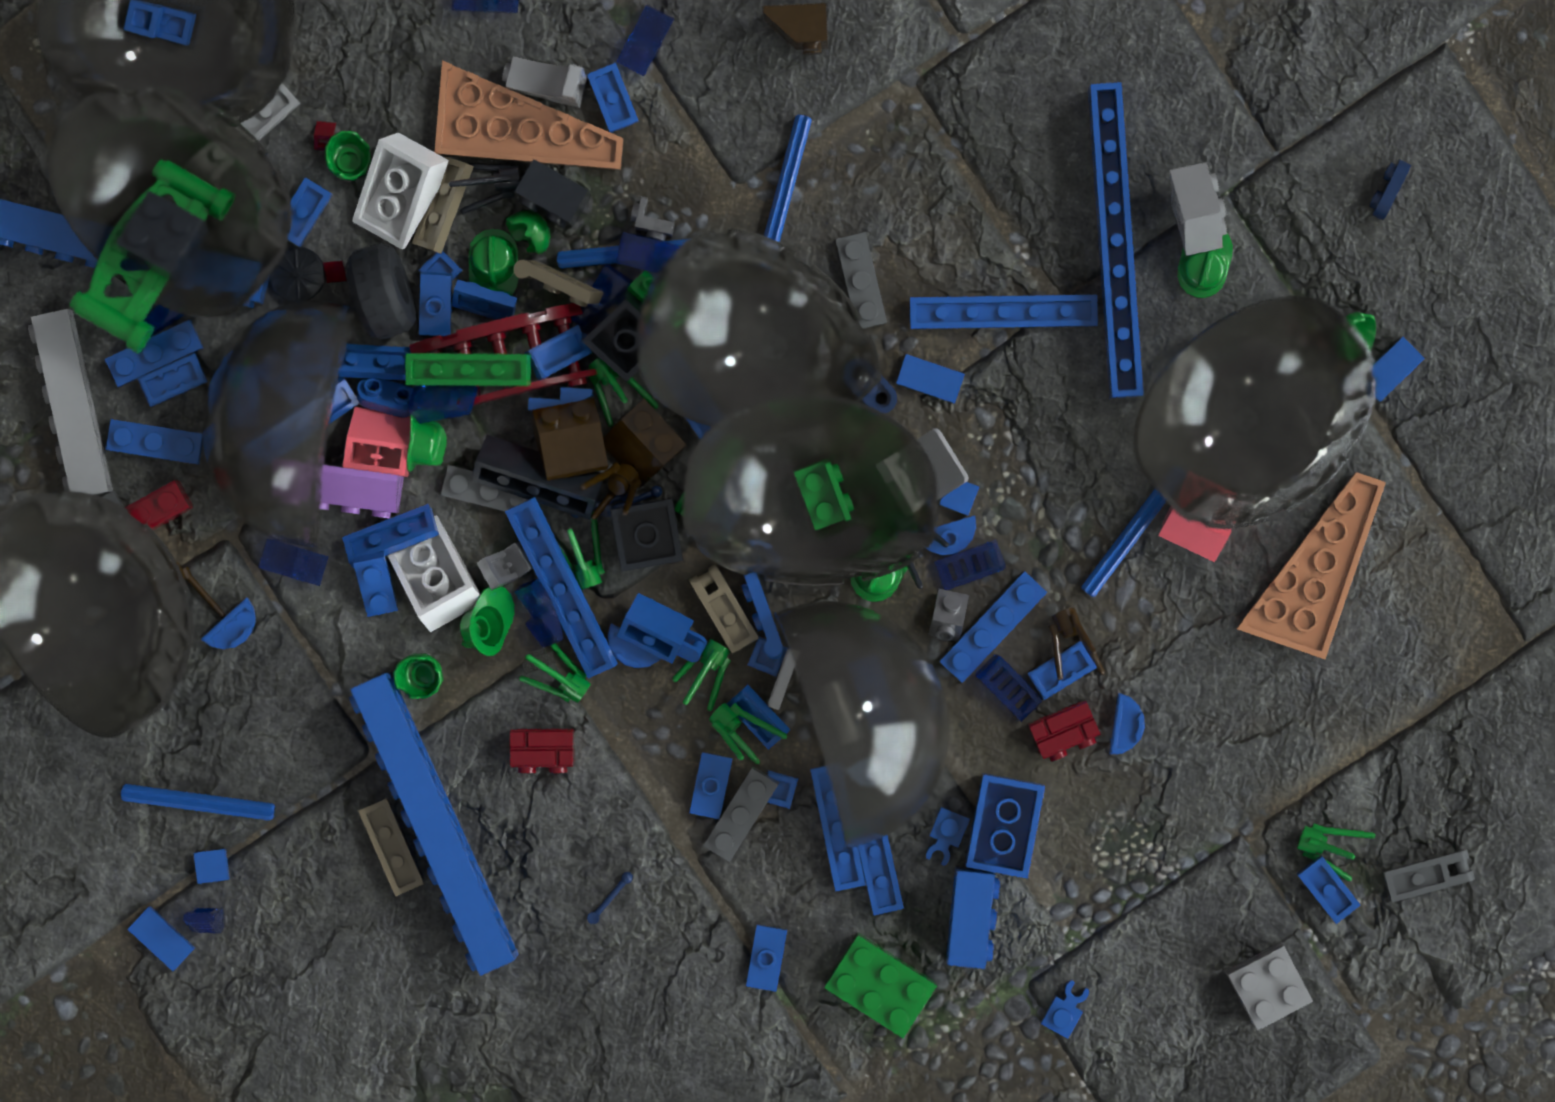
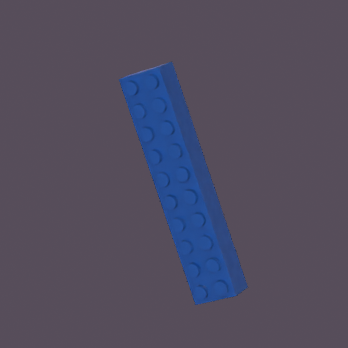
(434, 823)

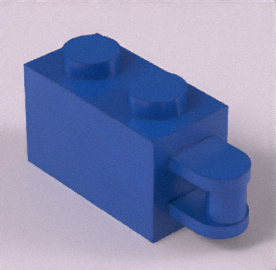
(661, 631)

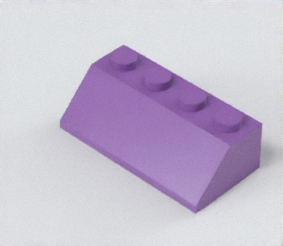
(361, 489)

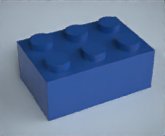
(1004, 825)
(972, 918)

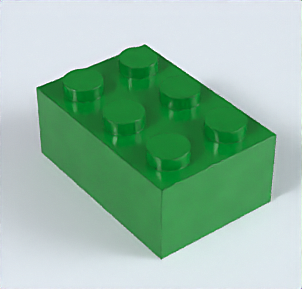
(880, 985)

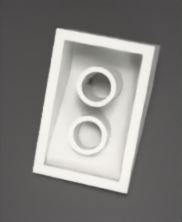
(398, 188)
(435, 579)

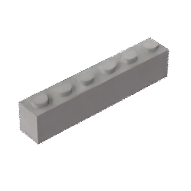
(70, 402)

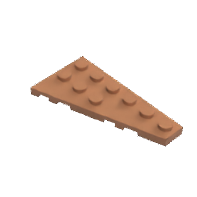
(500, 124)
(1312, 586)

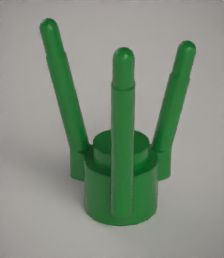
(608, 376)
(587, 573)
(712, 657)
(572, 685)
(726, 722)
(1314, 842)

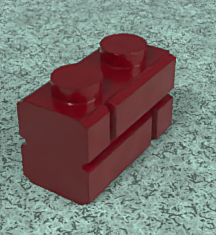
(161, 505)
(1063, 730)
(542, 749)

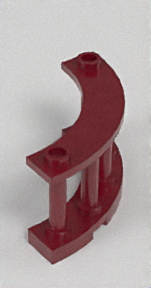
(495, 333)

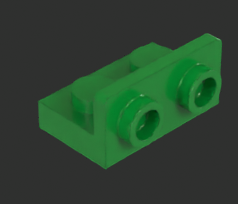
(823, 494)

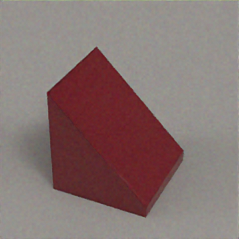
(322, 134)
(335, 271)

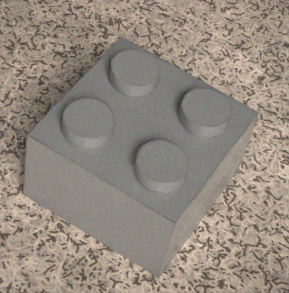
(1197, 208)
(1269, 986)

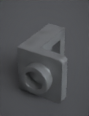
(654, 227)
(505, 566)
(948, 615)

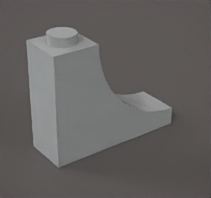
(546, 81)

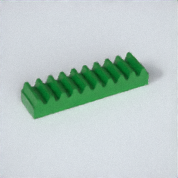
(468, 369)

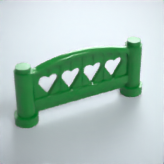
(126, 315)

